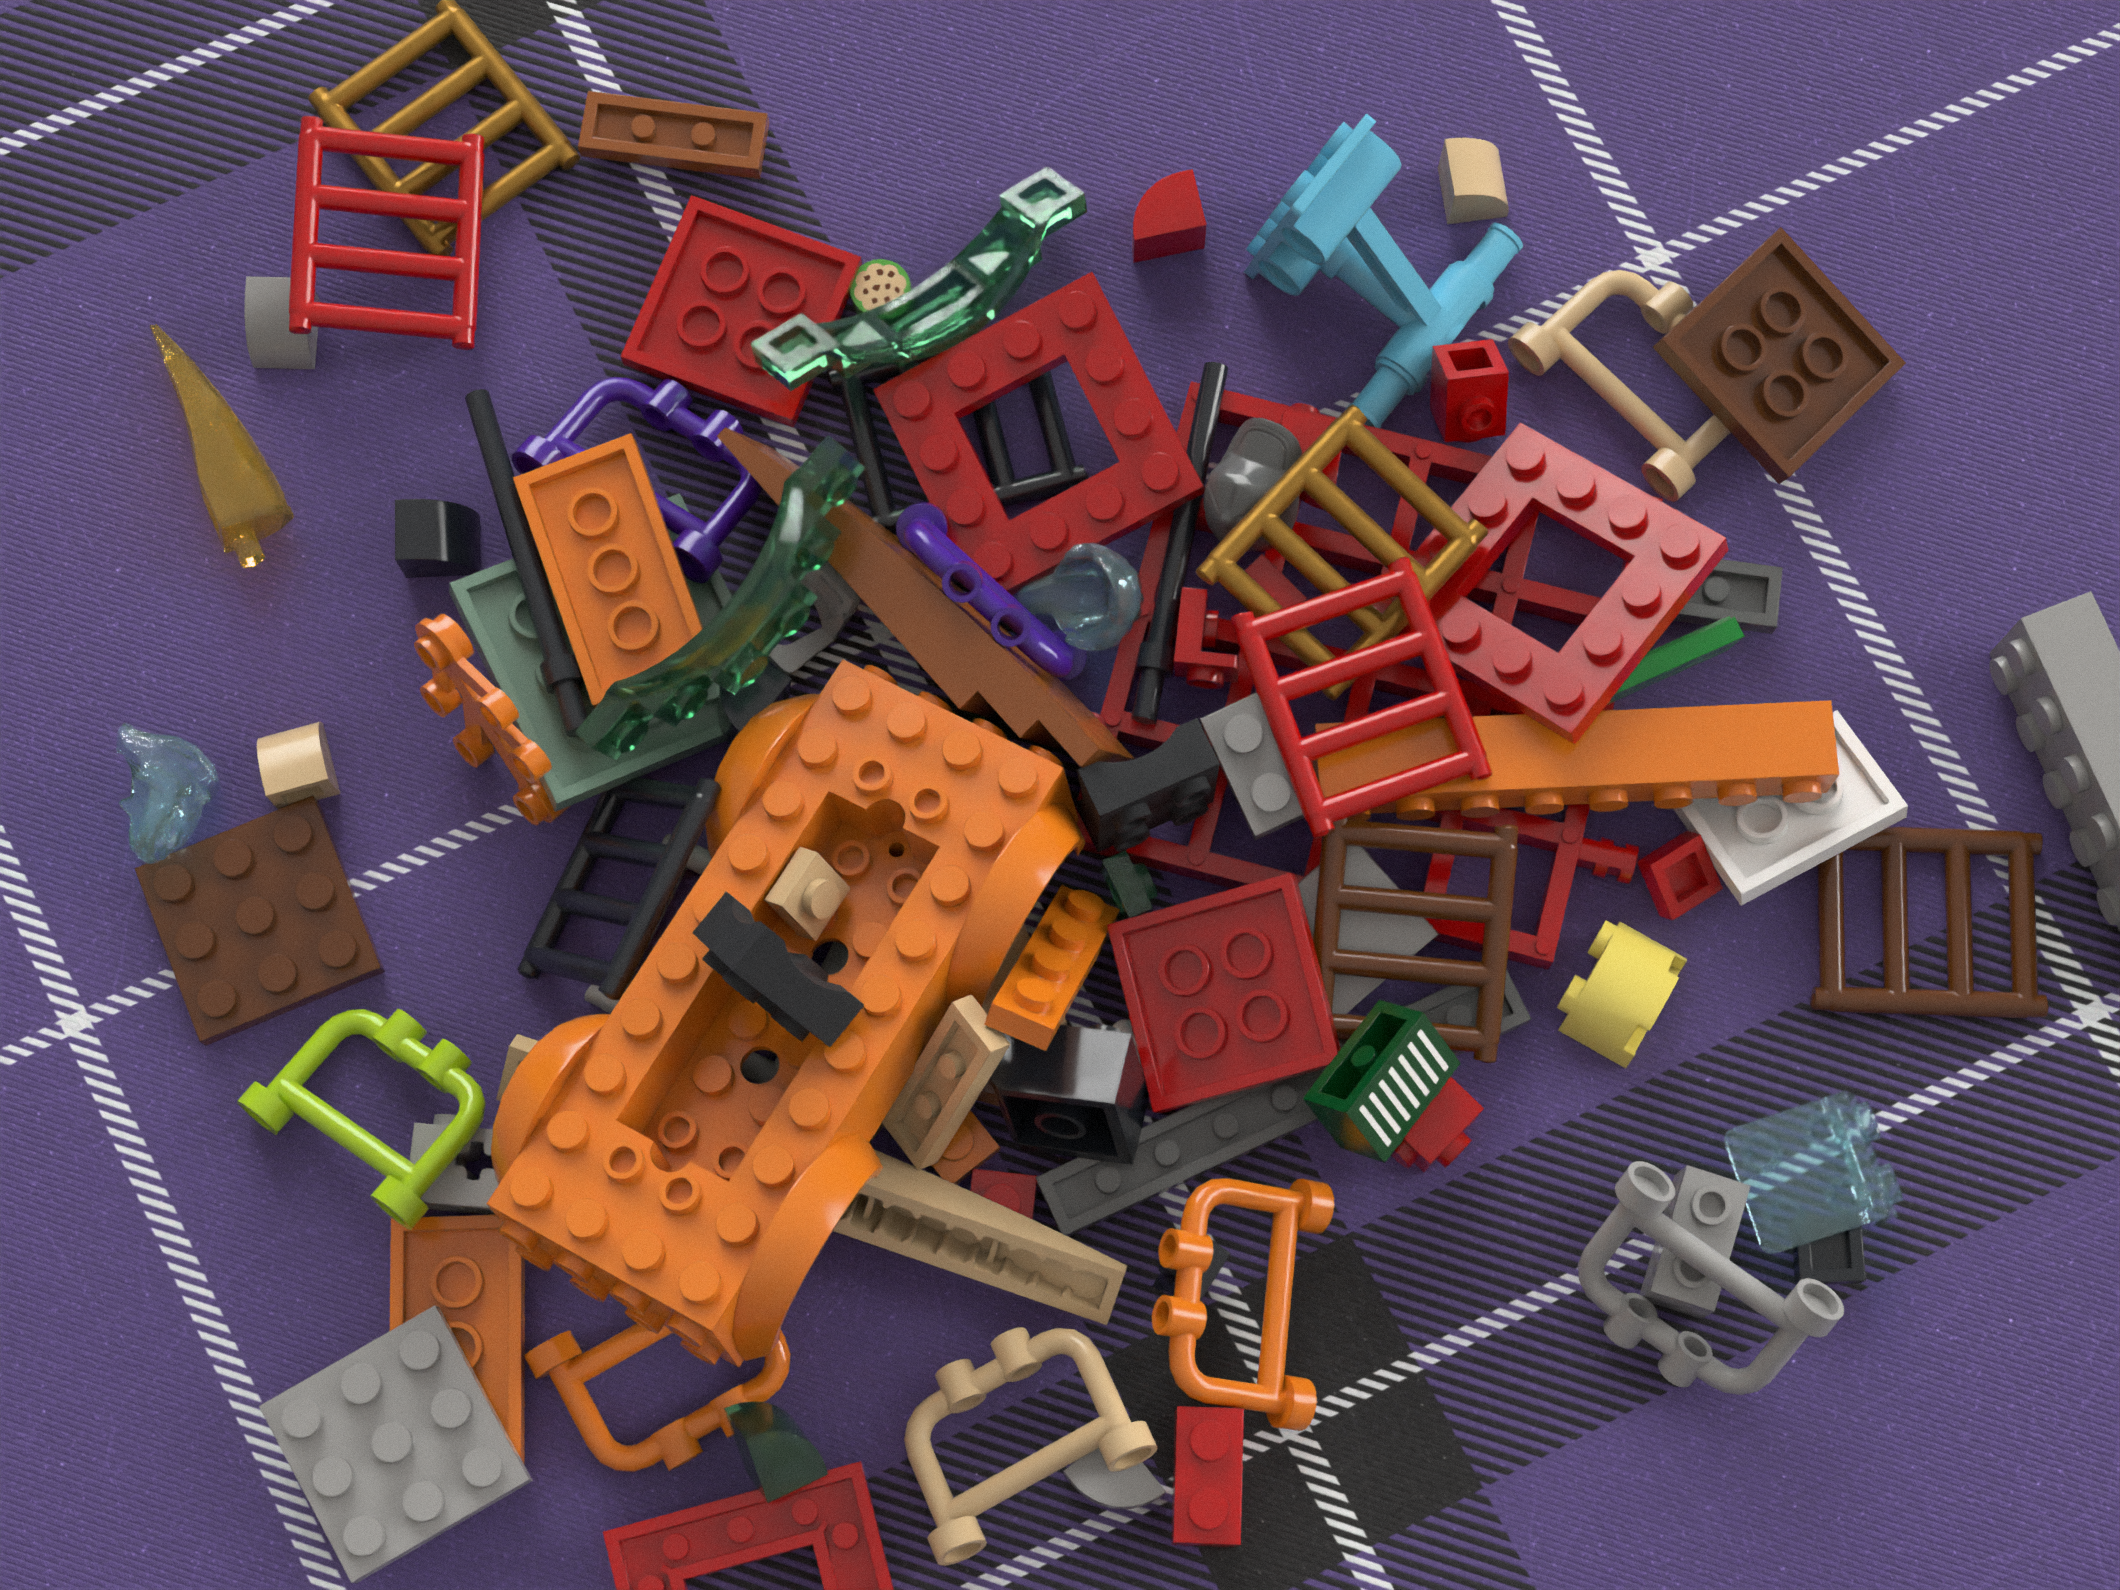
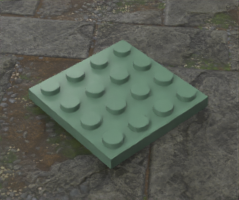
(506, 641)

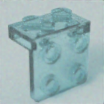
(1813, 1172)

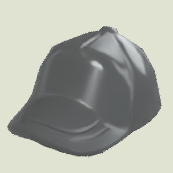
(1247, 471)

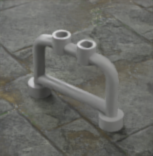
(1643, 1196)

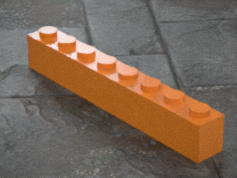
(1618, 760)

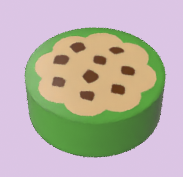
(878, 284)

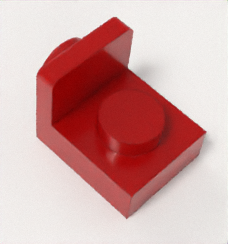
(1197, 631)

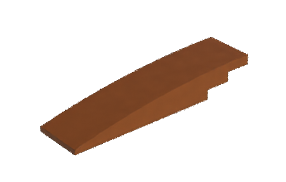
(942, 634)

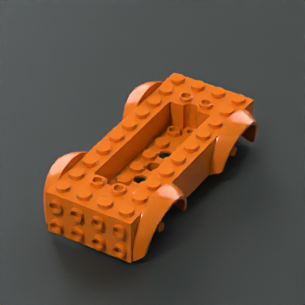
(633, 1133)

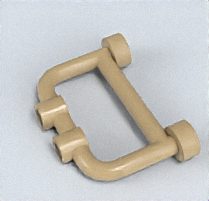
(1542, 346)
(963, 1388)

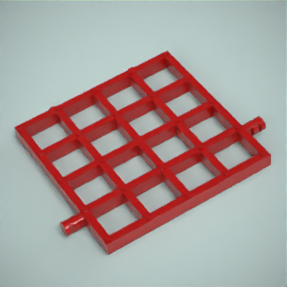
(1504, 590)

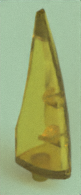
(230, 468)

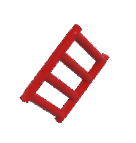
(309, 254)
(1300, 751)

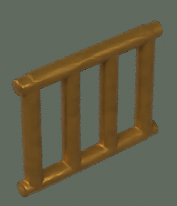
(485, 64)
(1307, 476)

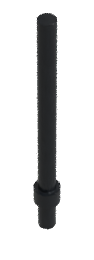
(1156, 655)
(559, 668)

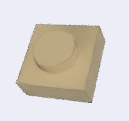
(807, 893)

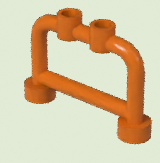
(1183, 1317)
(674, 1443)

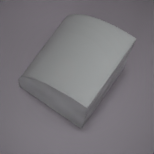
(268, 327)
(1115, 1489)

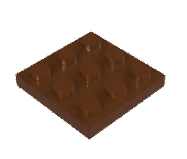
(1779, 355)
(259, 920)

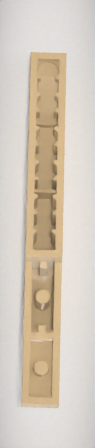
(962, 1233)

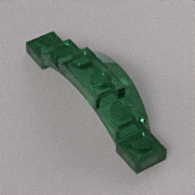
(941, 308)
(752, 623)

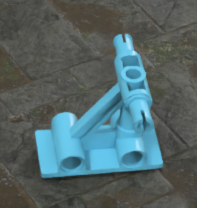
(1332, 230)

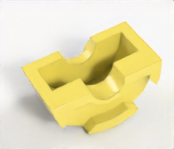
(1621, 993)

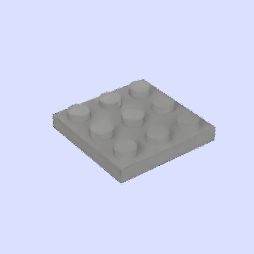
(395, 1444)

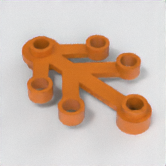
(486, 714)

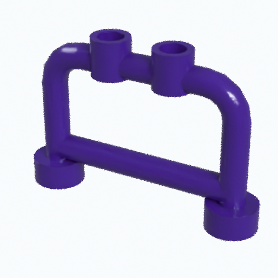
(665, 410)
(923, 531)

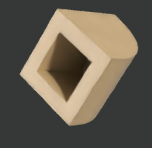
(1471, 181)
(296, 765)

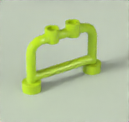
(399, 1039)

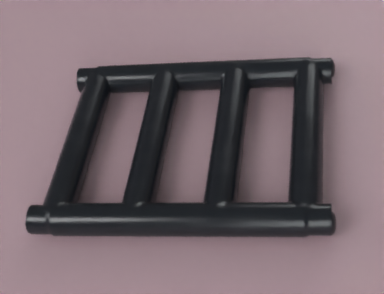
(1010, 490)
(639, 917)

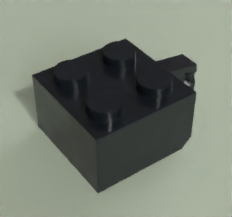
(1075, 1097)

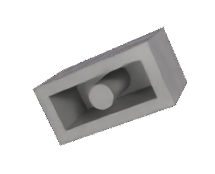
(1252, 765)

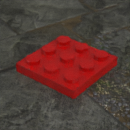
(724, 288)
(1224, 993)

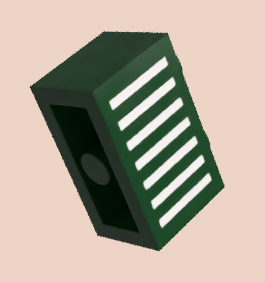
(1381, 1080)

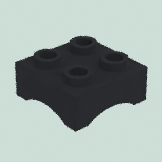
(1140, 794)
(780, 981)

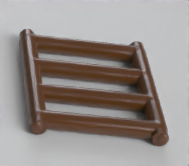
(1492, 910)
(1960, 997)

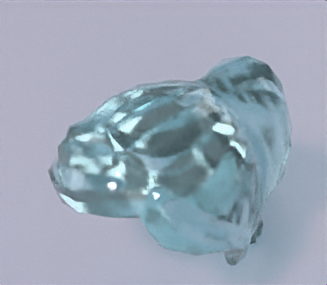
(1089, 595)
(167, 791)

